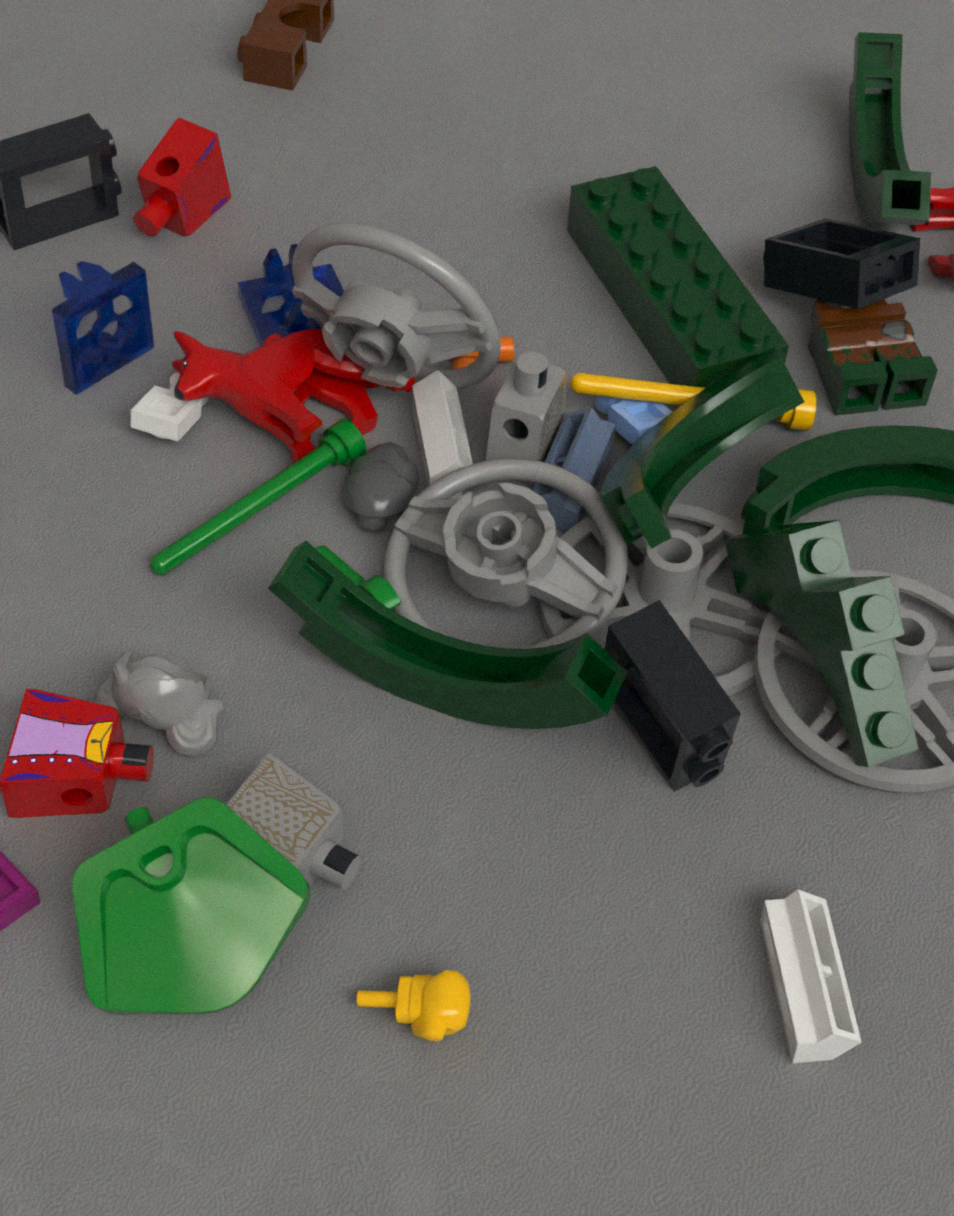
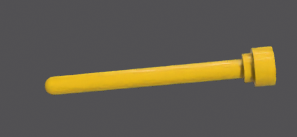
(797, 418)

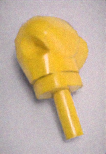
(428, 1002)

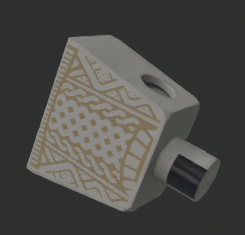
(535, 396)
(297, 822)

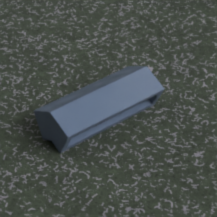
(582, 449)

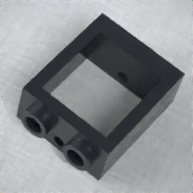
(46, 149)
(841, 263)
(671, 698)

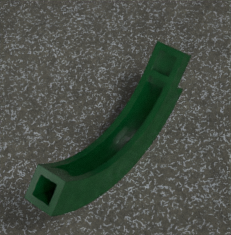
(879, 168)
(690, 438)
(852, 465)
(454, 677)

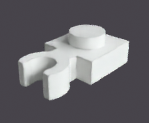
(164, 414)

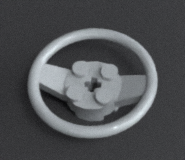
(385, 327)
(533, 559)

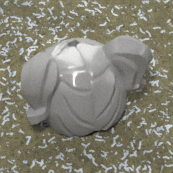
(164, 699)

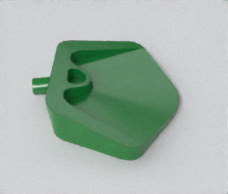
(183, 912)

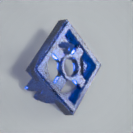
(276, 282)
(98, 352)

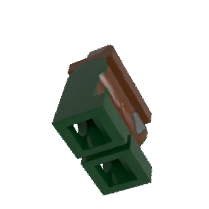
(869, 351)

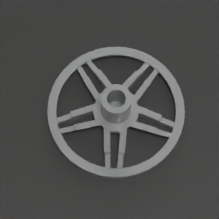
(675, 578)
(916, 661)

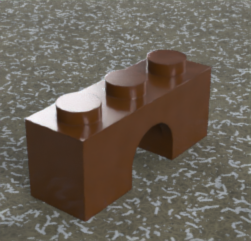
(276, 43)

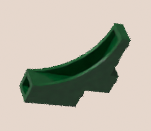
(841, 622)

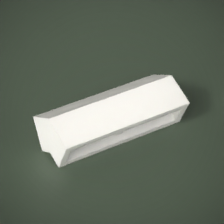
(439, 428)
(808, 978)

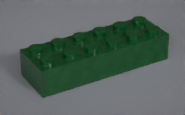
(668, 278)

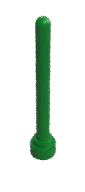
(338, 446)

